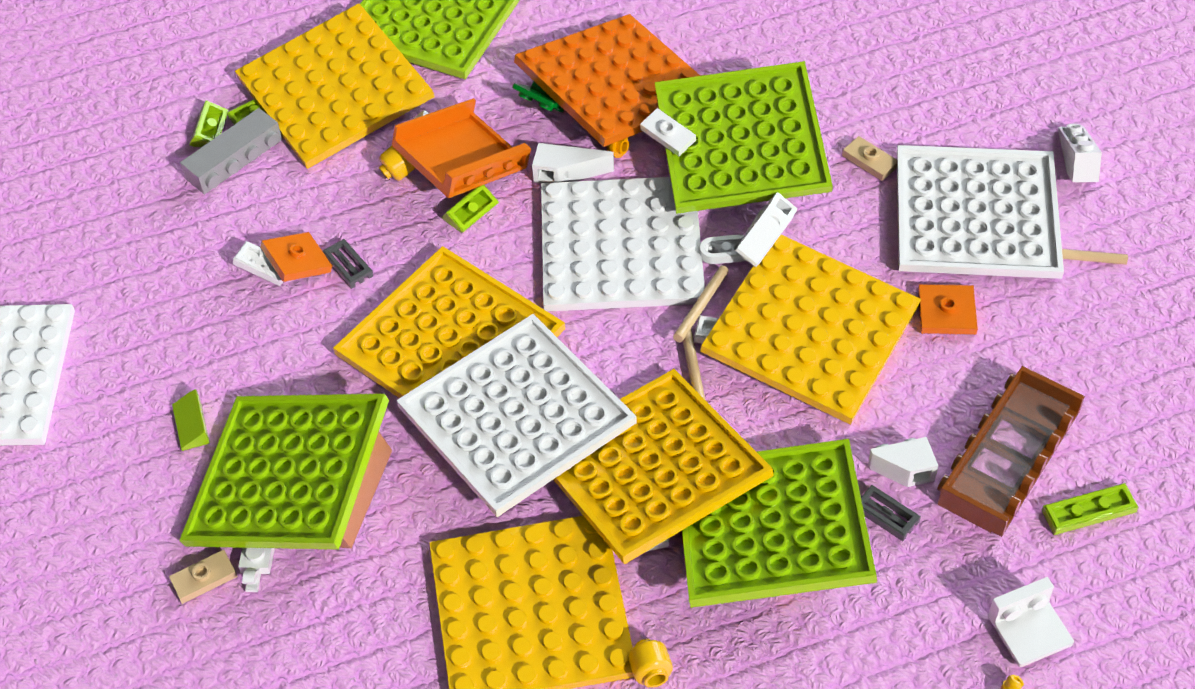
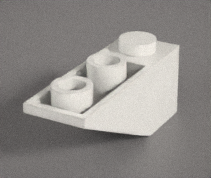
(1080, 153)
(569, 164)
(766, 229)

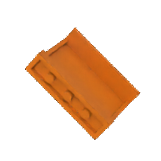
(457, 149)

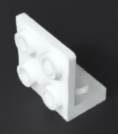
(1029, 623)

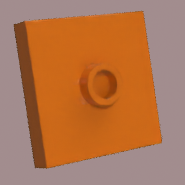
(296, 256)
(947, 309)

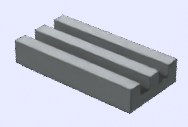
(357, 276)
(885, 517)

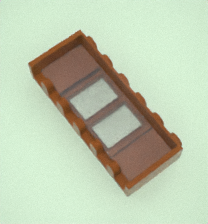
(1009, 450)

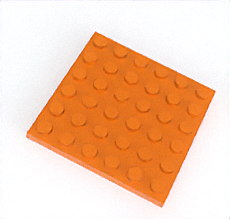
(605, 75)

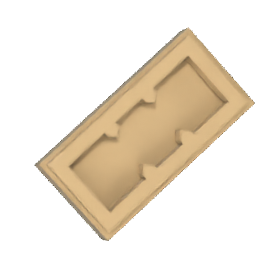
(870, 158)
(203, 576)

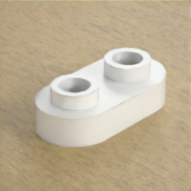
(721, 249)

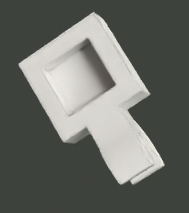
(253, 564)

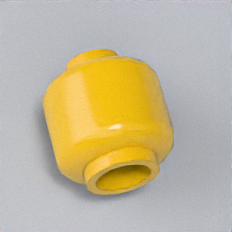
(394, 164)
(650, 663)

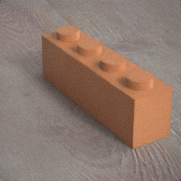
(372, 476)

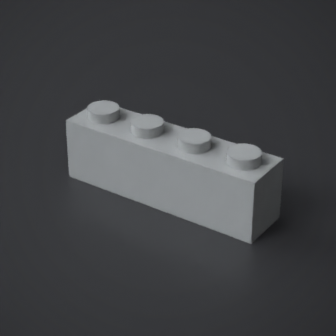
(231, 151)

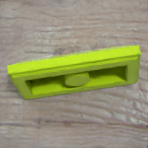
(209, 124)
(470, 209)
(190, 421)

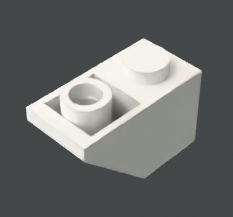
(905, 462)

